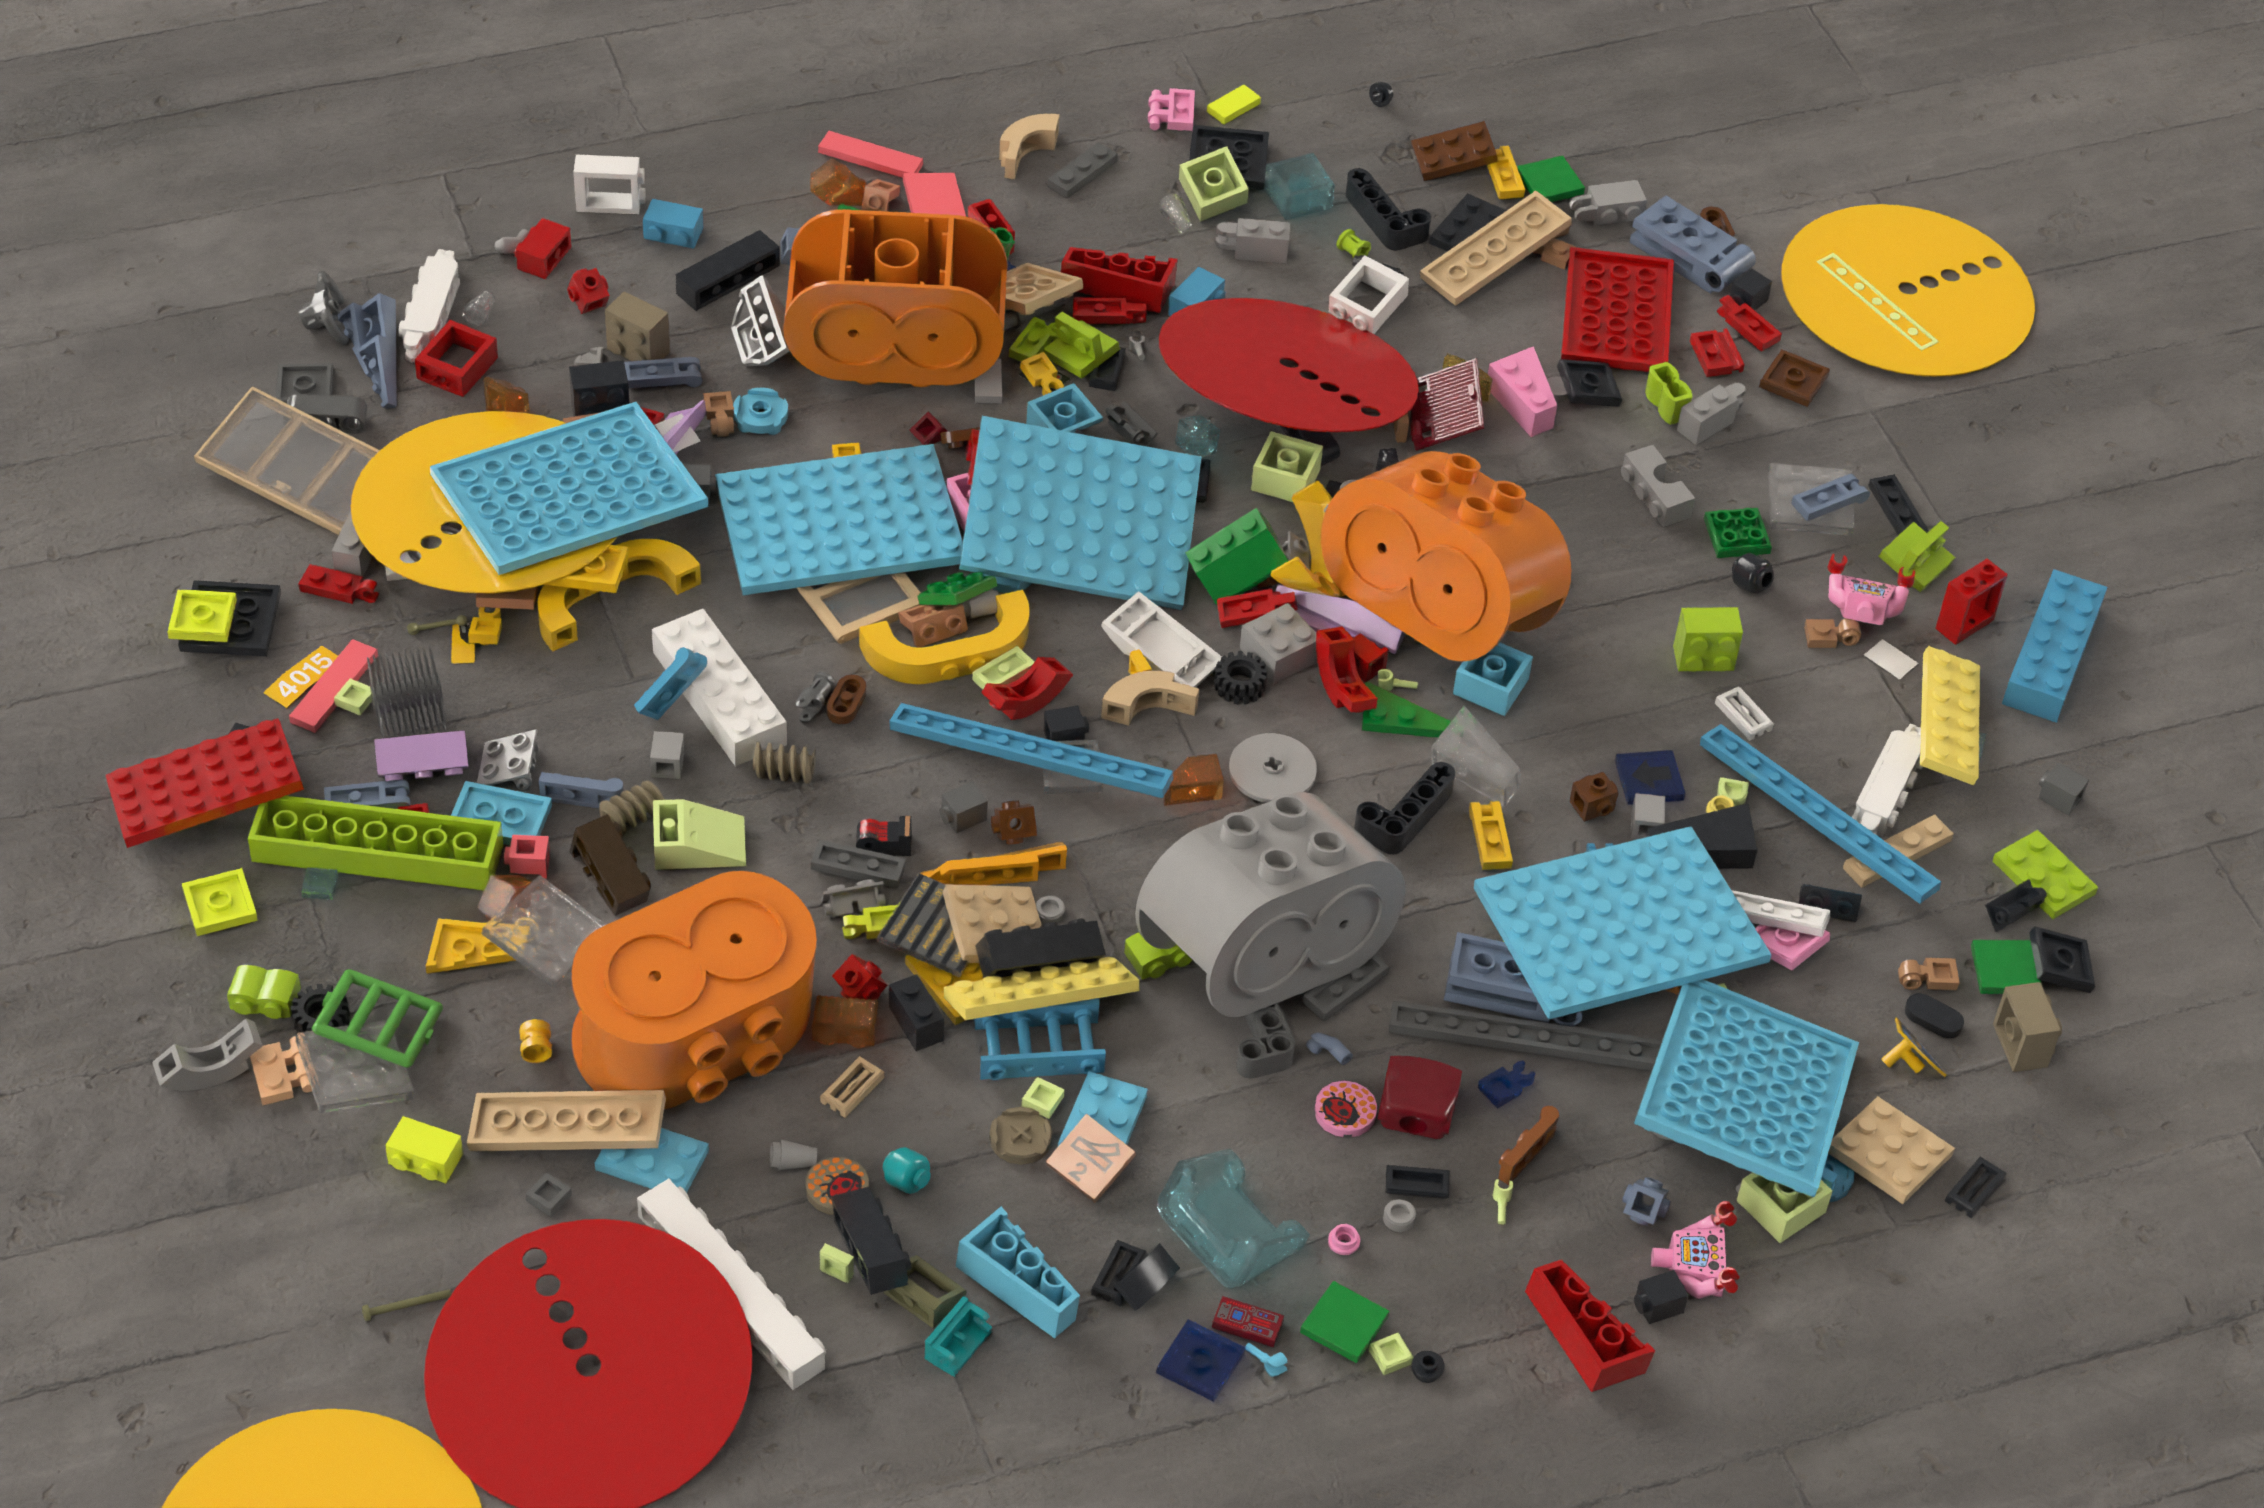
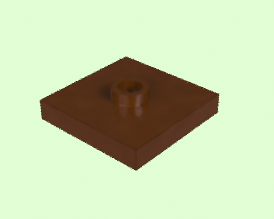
(1794, 378)

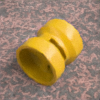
(535, 1041)

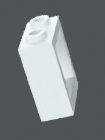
(612, 168)
(1377, 276)

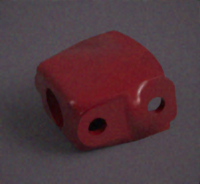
(1419, 1096)

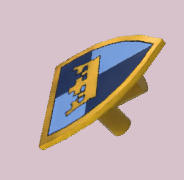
(1903, 1051)

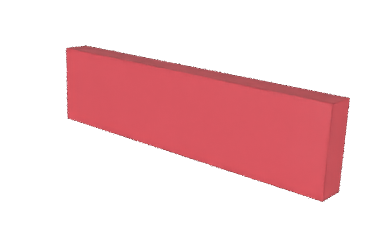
(869, 154)
(320, 699)

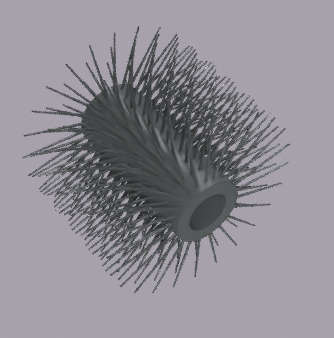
(407, 693)

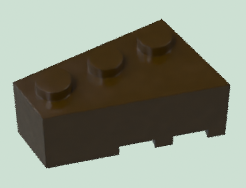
(611, 864)

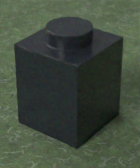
(1751, 289)
(1065, 724)
(1661, 1297)

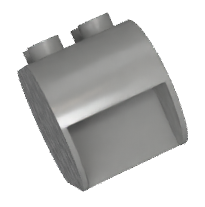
(1271, 901)

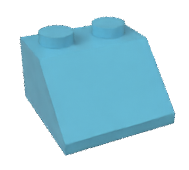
(1063, 410)

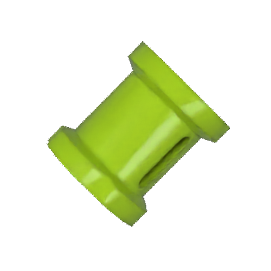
(1352, 244)

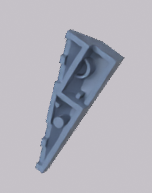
(374, 341)

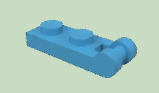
(671, 683)

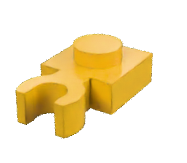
(1041, 372)
(486, 627)

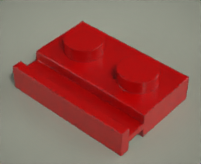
(1716, 352)

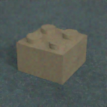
(636, 329)
(2027, 1027)

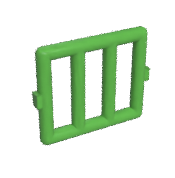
(379, 1047)

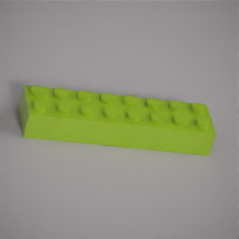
(376, 841)

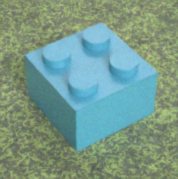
(1494, 678)

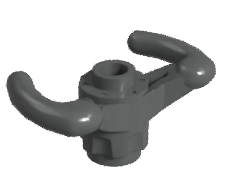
(322, 309)

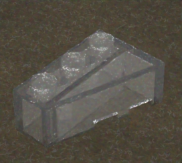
(1477, 758)

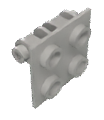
(509, 760)

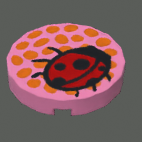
(1345, 1108)

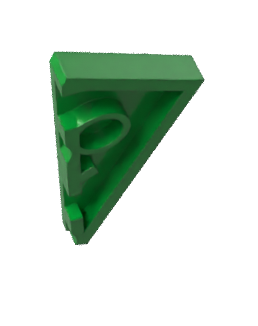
(1401, 716)

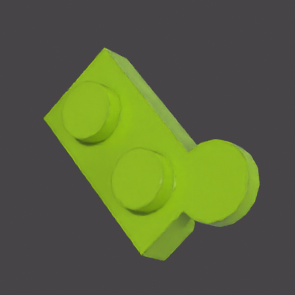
(1033, 339)

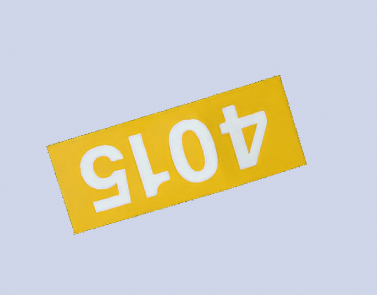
(301, 676)

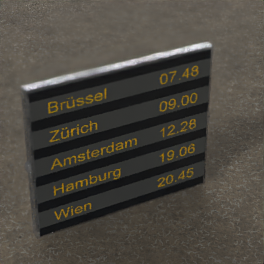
(923, 927)

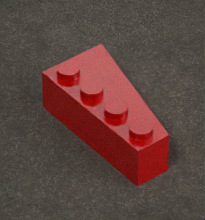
(1122, 276)
(1586, 1329)

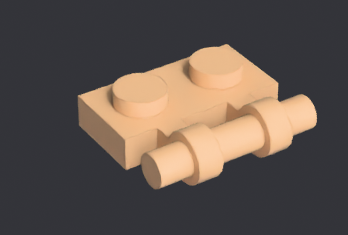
(272, 1075)

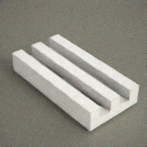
(1740, 714)

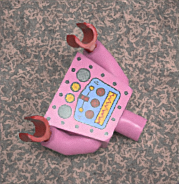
(1867, 599)
(1700, 1255)

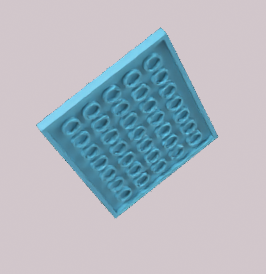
(568, 487)
(1080, 512)
(839, 519)
(1621, 922)
(1748, 1085)

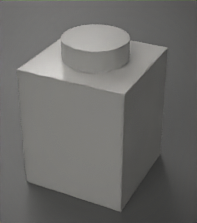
(667, 755)
(1646, 813)

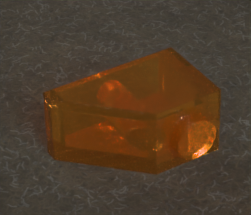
(504, 396)
(1196, 781)
(500, 892)

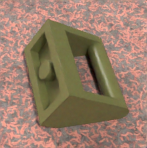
(922, 1303)

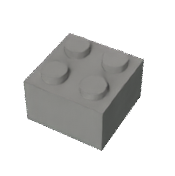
(1280, 641)

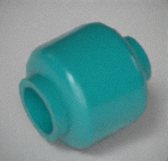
(906, 1170)

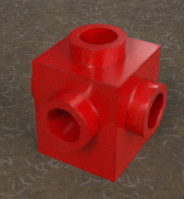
(588, 290)
(859, 979)

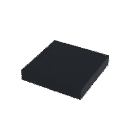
(1589, 383)
(2062, 959)

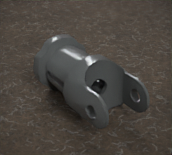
(814, 697)

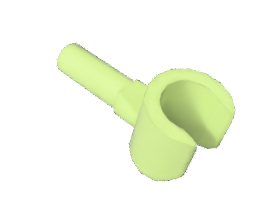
(1387, 682)
(1502, 1196)

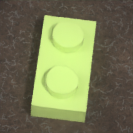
(1004, 668)

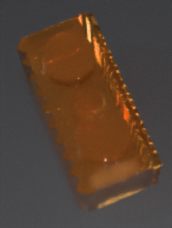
(845, 1021)

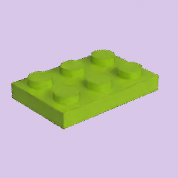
(2046, 868)

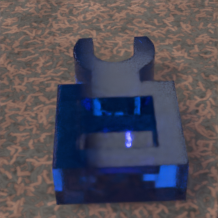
(1505, 1086)

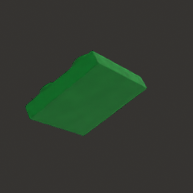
(1551, 179)
(1737, 532)
(956, 589)
(2003, 964)
(1344, 1321)

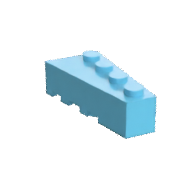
(1016, 1273)

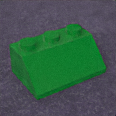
(1237, 556)

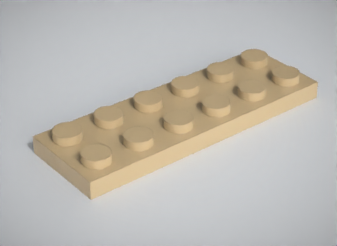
(1495, 248)
(566, 1120)

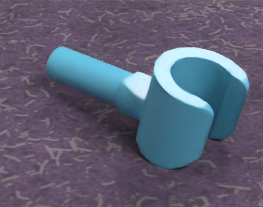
(1274, 1365)

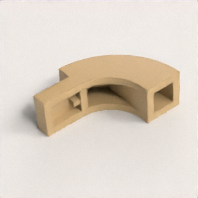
(1025, 136)
(1146, 691)

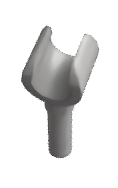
(1137, 347)

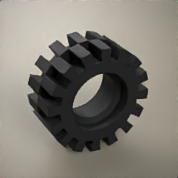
(1238, 689)
(313, 1001)

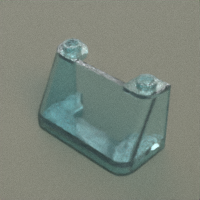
(1221, 1223)

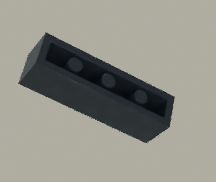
(727, 270)
(1040, 947)
(871, 1240)

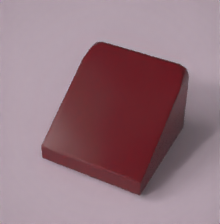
(928, 429)

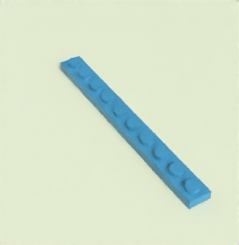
(1031, 750)
(1821, 814)

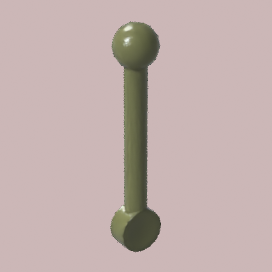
(414, 628)

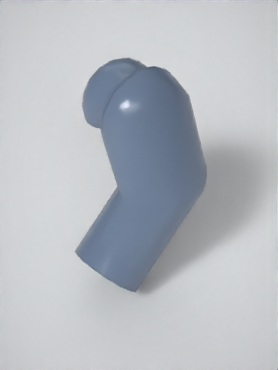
(1331, 1044)

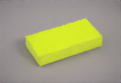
(1233, 104)

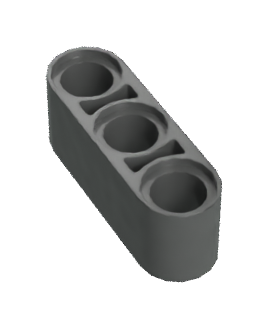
(340, 412)

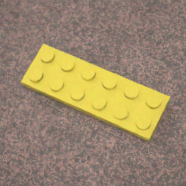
(1950, 715)
(1041, 988)

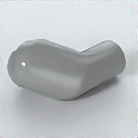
(508, 244)

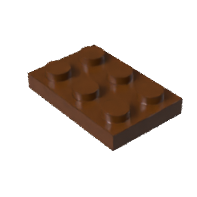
(1454, 151)

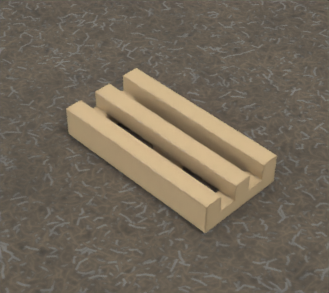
(847, 1107)

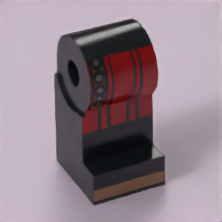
(885, 837)

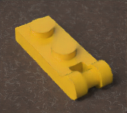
(1506, 175)
(1491, 835)

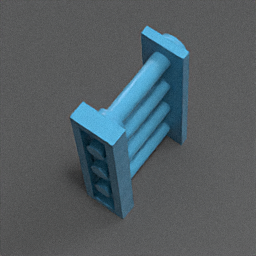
(1044, 1063)

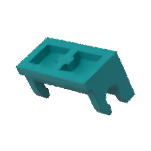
(957, 1337)

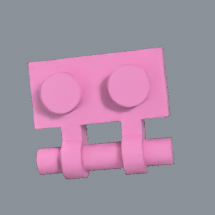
(1179, 113)

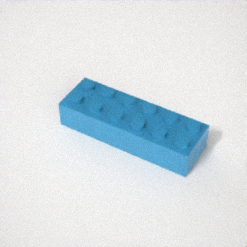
(2054, 645)

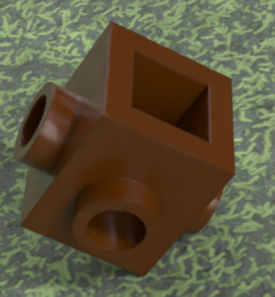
(1594, 796)
(1024, 822)

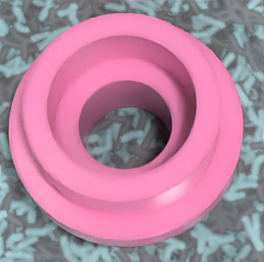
(1347, 1233)

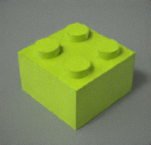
(1708, 639)

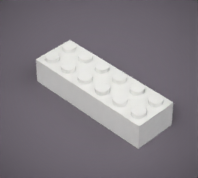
(725, 691)

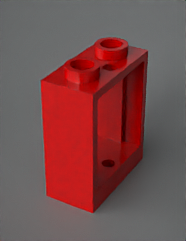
(456, 380)
(1971, 598)

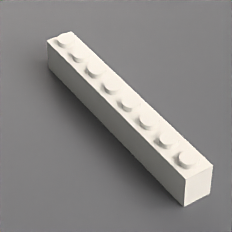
(772, 1328)

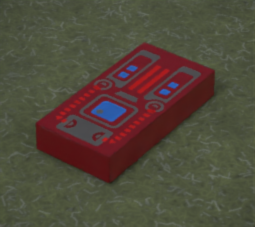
(1248, 1321)

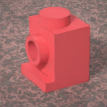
(528, 855)

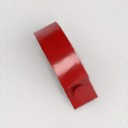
(1339, 671)
(1031, 691)

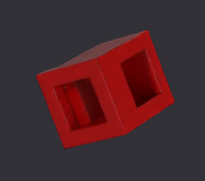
(1369, 657)

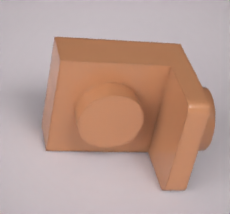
(878, 195)

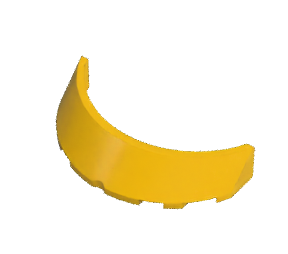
(1294, 574)

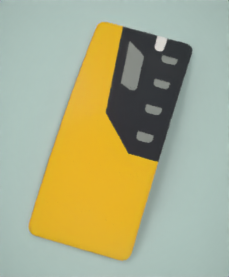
(462, 650)

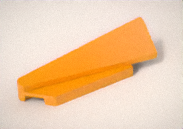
(1003, 868)

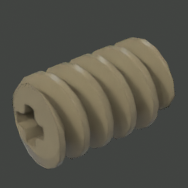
(784, 763)
(631, 805)

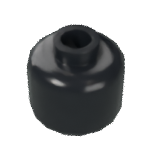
(1752, 573)

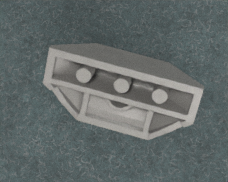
(759, 324)

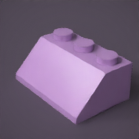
(421, 755)

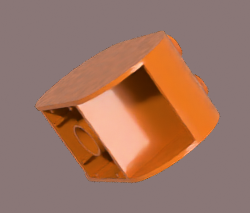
(896, 297)
(1446, 553)
(695, 989)

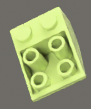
(696, 836)

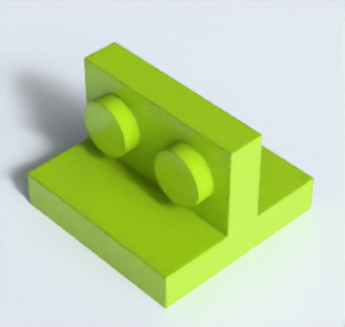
(1079, 346)
(1919, 552)

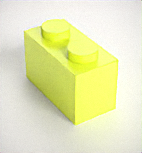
(424, 1150)

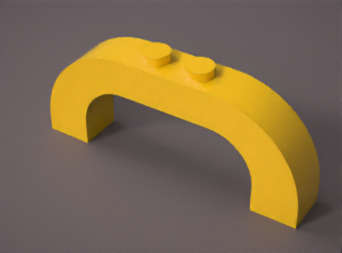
(645, 557)
(948, 659)

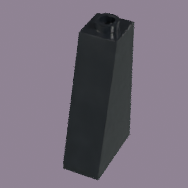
(1724, 834)

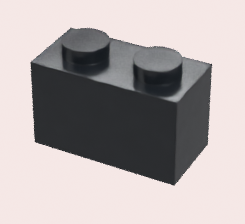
(916, 1012)

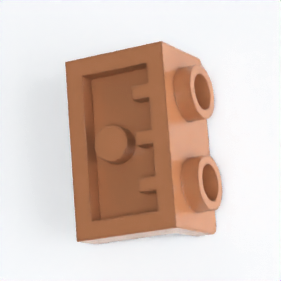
(934, 622)

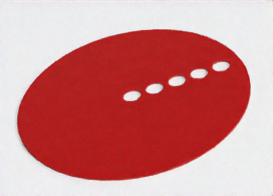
(1233, 357)
(634, 1431)

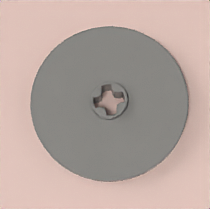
(1290, 758)

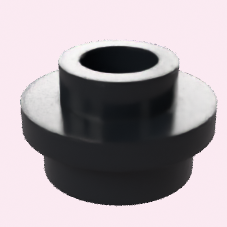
(1381, 94)
(1425, 1373)

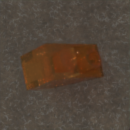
(837, 184)

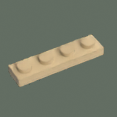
(1911, 842)

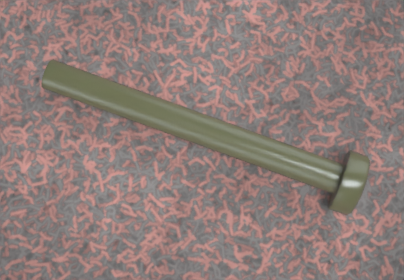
(368, 1312)

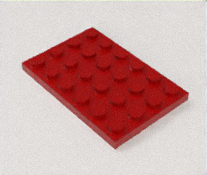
(1617, 309)
(203, 782)

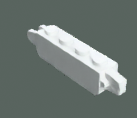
(430, 302)
(1889, 780)

